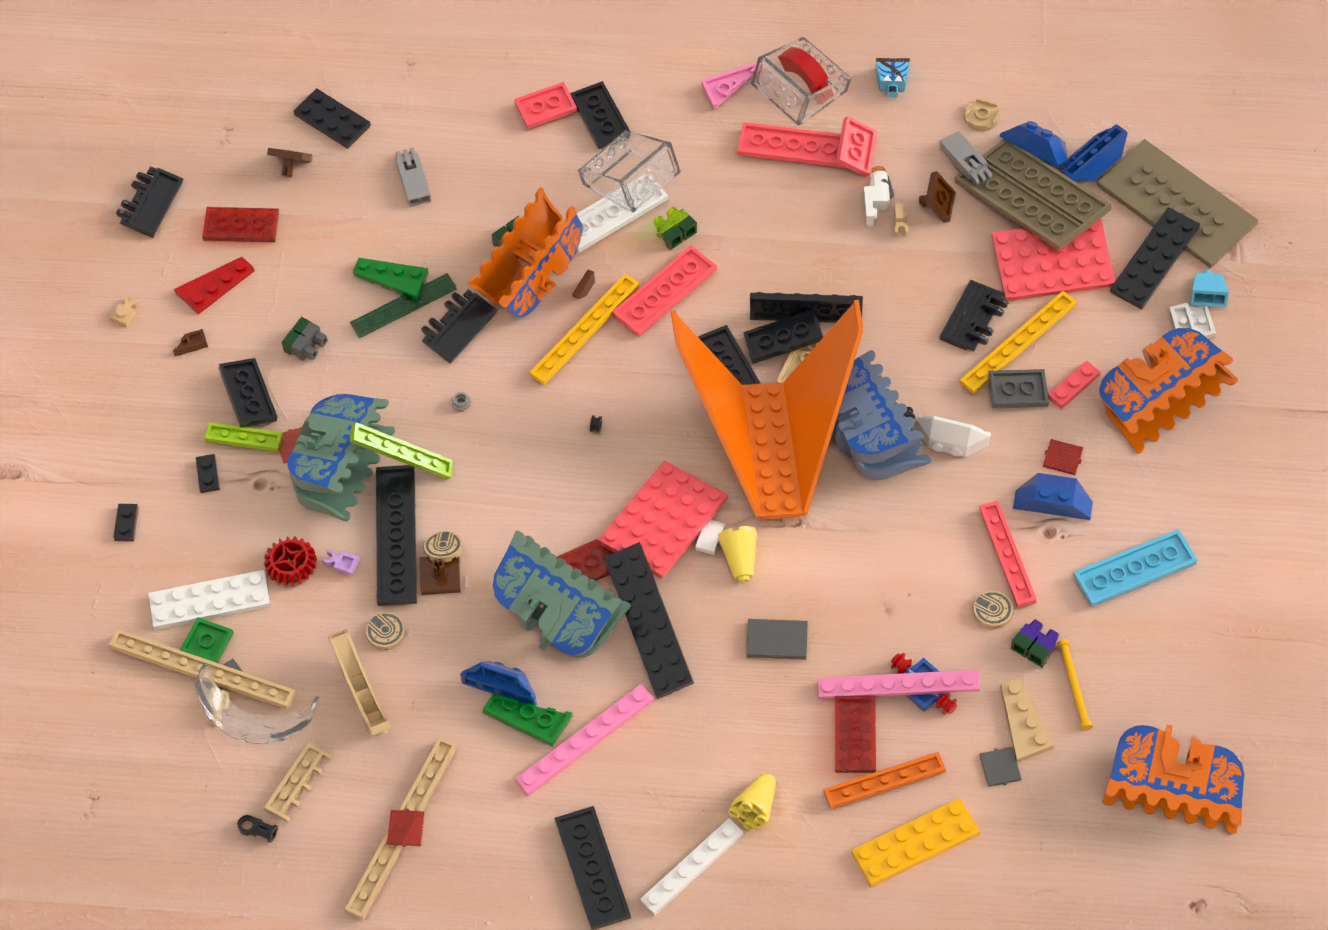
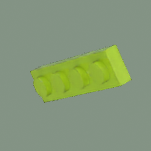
(243, 437)

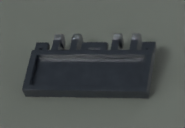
(152, 201)
(973, 316)
(460, 325)

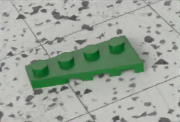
(400, 277)
(534, 721)

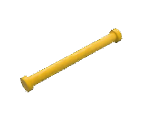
(1085, 723)

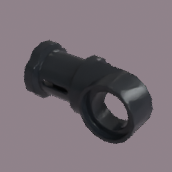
(258, 828)

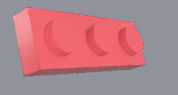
(1073, 384)

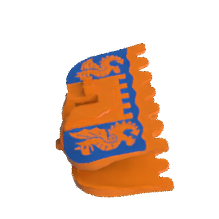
(538, 240)
(1177, 375)
(1149, 773)

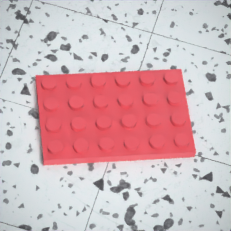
(1037, 269)
(664, 517)

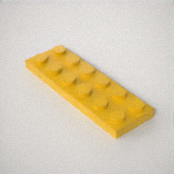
(915, 842)

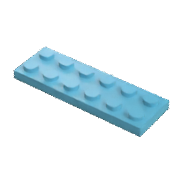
(1135, 568)

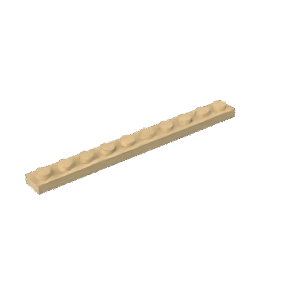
(190, 665)
(388, 854)

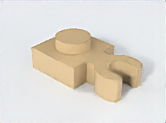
(124, 313)

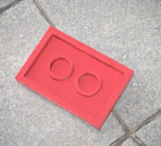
(545, 105)
(856, 146)

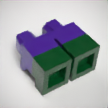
(1035, 644)

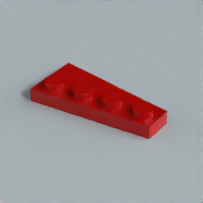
(213, 285)

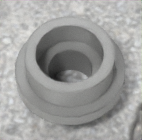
(460, 396)

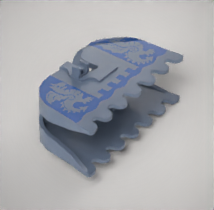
(873, 425)

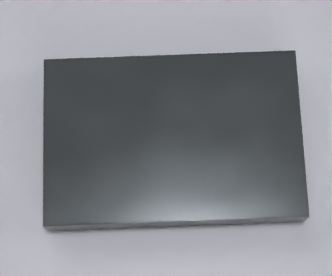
(1018, 388)
(777, 639)

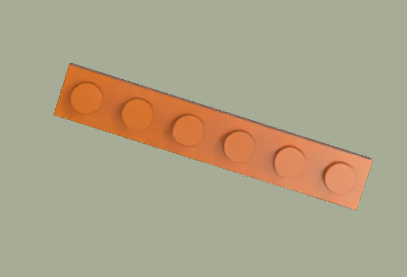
(884, 780)

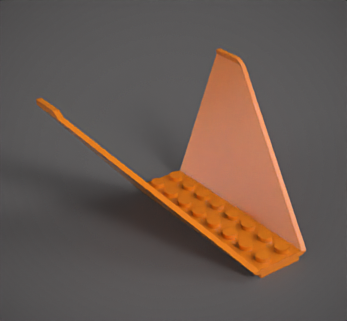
(776, 430)

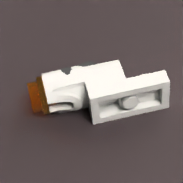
(877, 194)

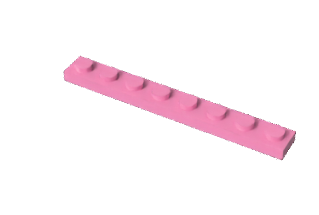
(900, 684)
(584, 740)

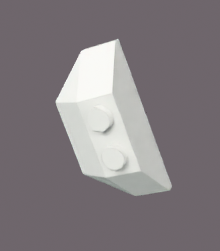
(951, 435)

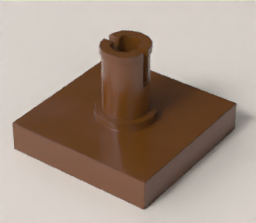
(289, 158)
(939, 197)
(439, 577)

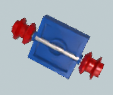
(923, 701)

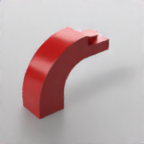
(805, 66)

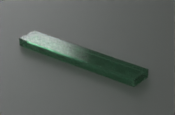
(402, 306)

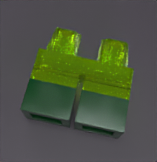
(676, 228)

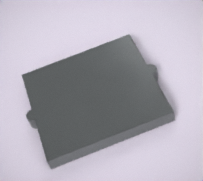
(1000, 766)

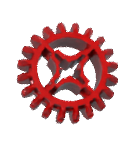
(298, 553)

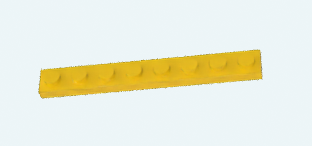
(584, 330)
(1018, 341)

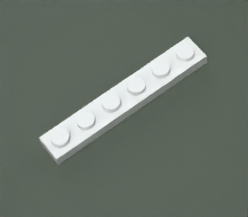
(691, 867)

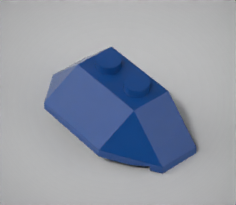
(1038, 142)
(1096, 155)
(1054, 496)
(500, 681)

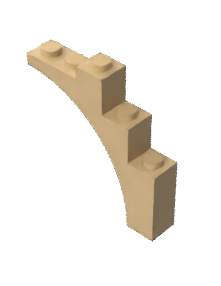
(358, 683)

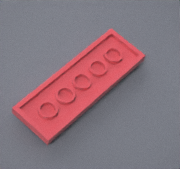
(789, 144)
(664, 290)

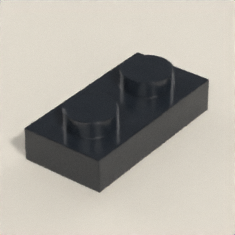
(207, 473)
(126, 522)

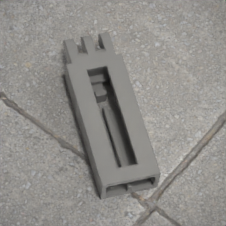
(957, 149)
(413, 179)

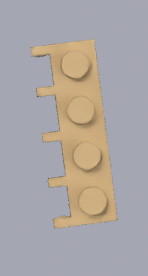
(295, 781)

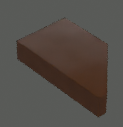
(584, 285)
(191, 342)

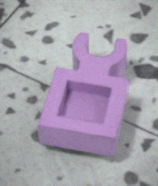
(343, 563)

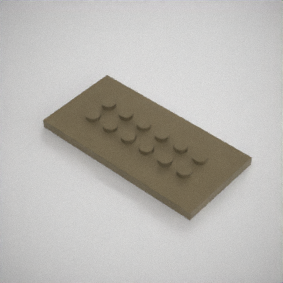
(1152, 181)
(1036, 195)

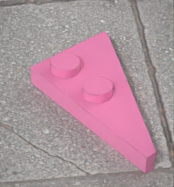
(722, 86)

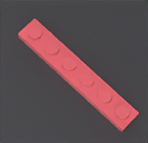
(1007, 554)

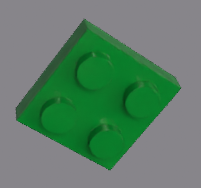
(207, 640)

